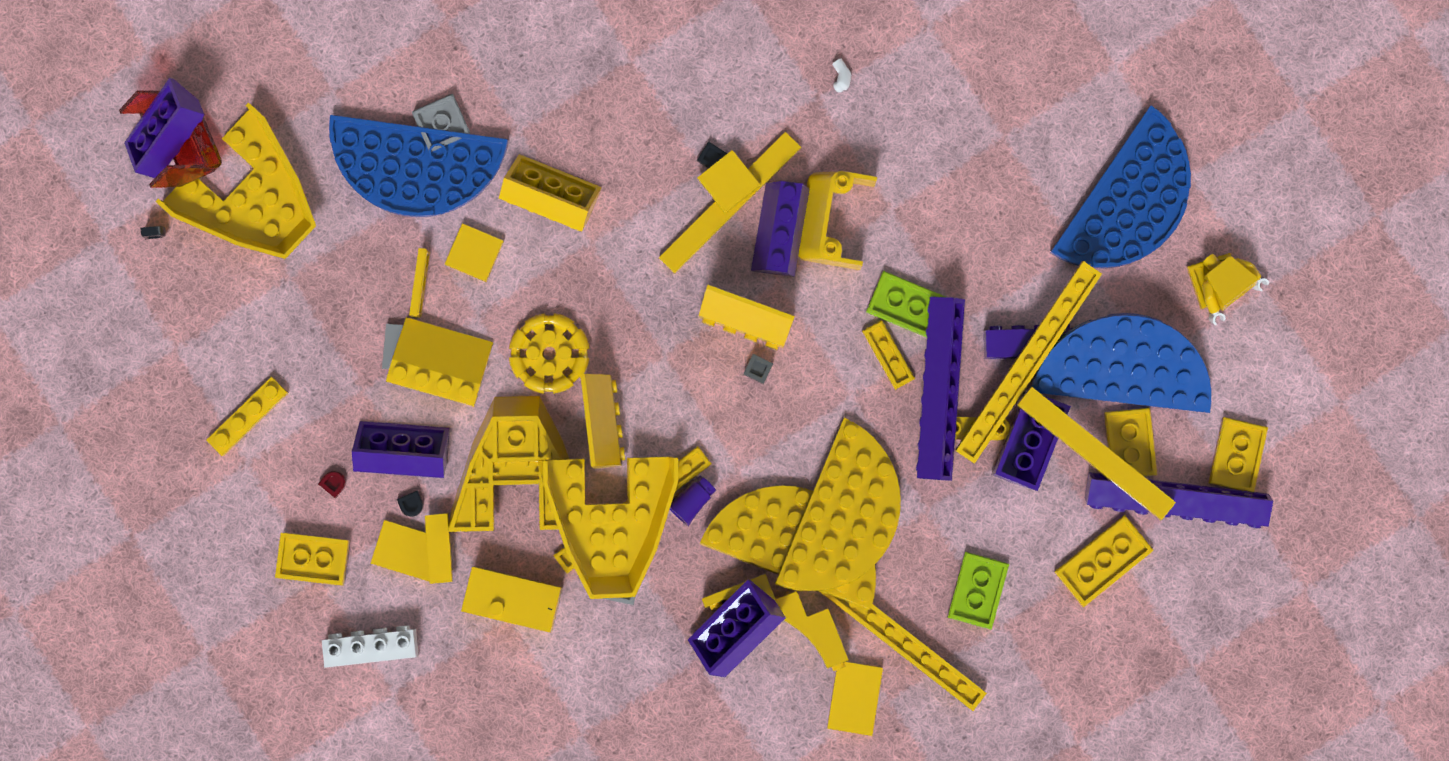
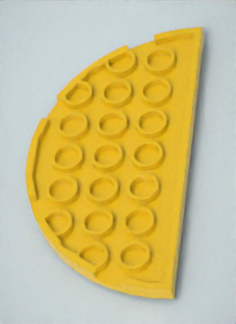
(847, 516)
(761, 530)

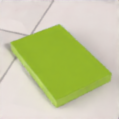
(901, 303)
(978, 590)

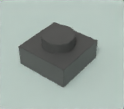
(758, 369)

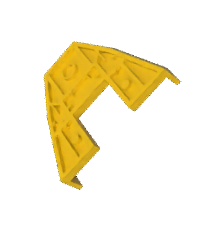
(264, 210)
(506, 452)
(613, 541)

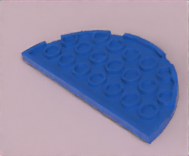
(400, 174)
(1134, 201)
(1128, 362)

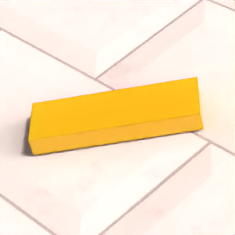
(419, 283)
(888, 355)
(438, 548)

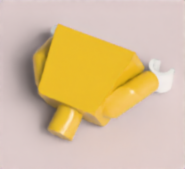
(1227, 283)

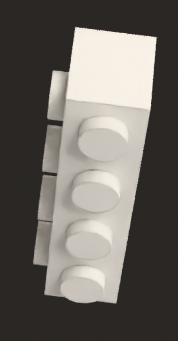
(370, 647)

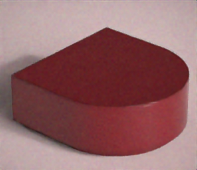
(333, 483)

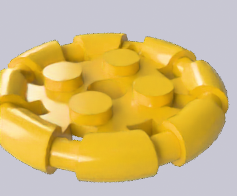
(543, 340)

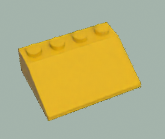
(745, 317)
(439, 362)
(601, 420)

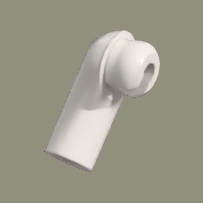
(844, 76)

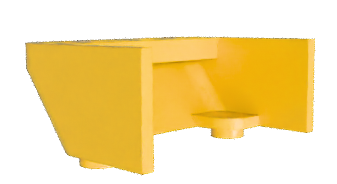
(814, 244)

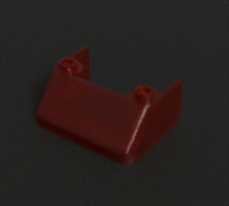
(196, 156)

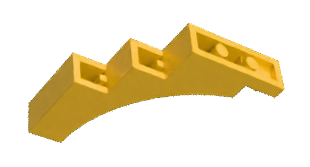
(816, 628)

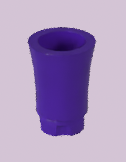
(692, 500)

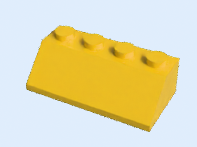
(549, 192)

